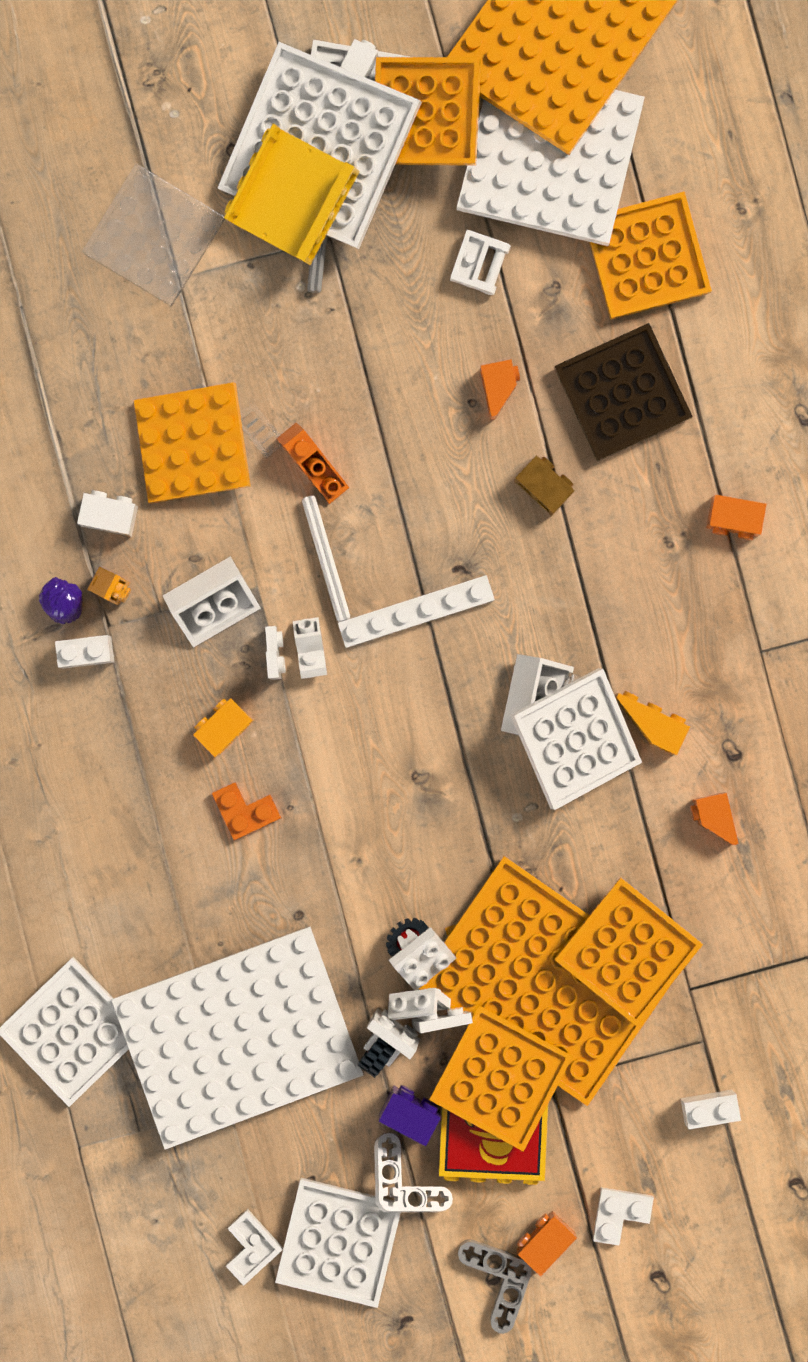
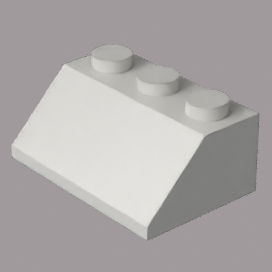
(211, 602)
(531, 681)

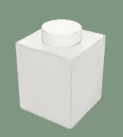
(360, 58)

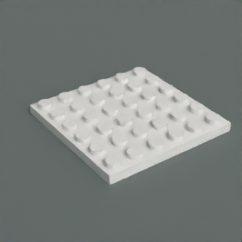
(336, 114)
(542, 187)

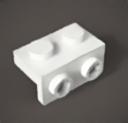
(417, 1003)

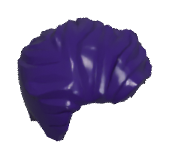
(61, 600)

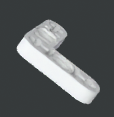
(398, 1192)

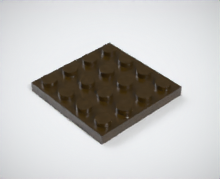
(623, 392)

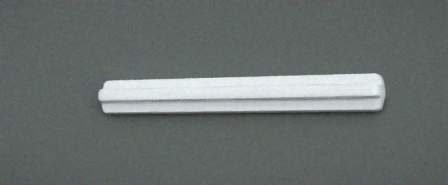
(326, 559)

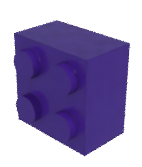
(410, 1114)

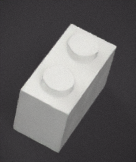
(107, 514)
(84, 651)
(710, 1109)

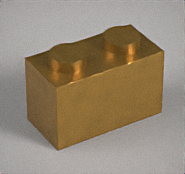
(544, 484)

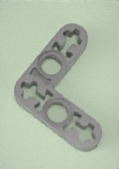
(509, 1280)

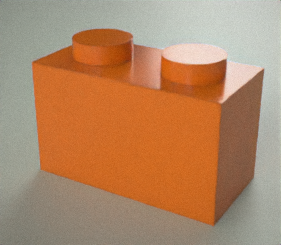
(736, 516)
(545, 1242)

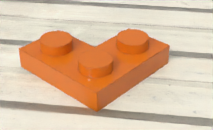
(244, 818)

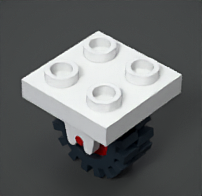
(417, 952)
(387, 1043)

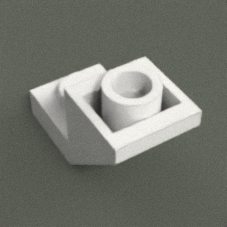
(309, 648)

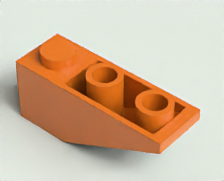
(312, 462)

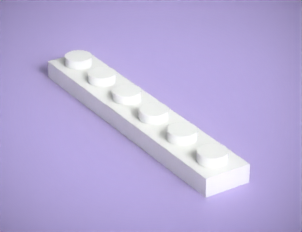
(416, 611)

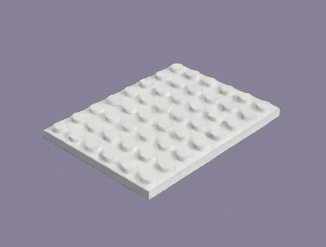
(237, 1037)

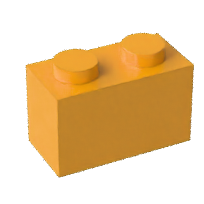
(222, 727)

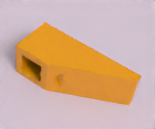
(109, 586)
(656, 727)

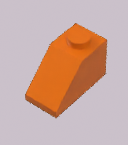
(498, 383)
(715, 816)

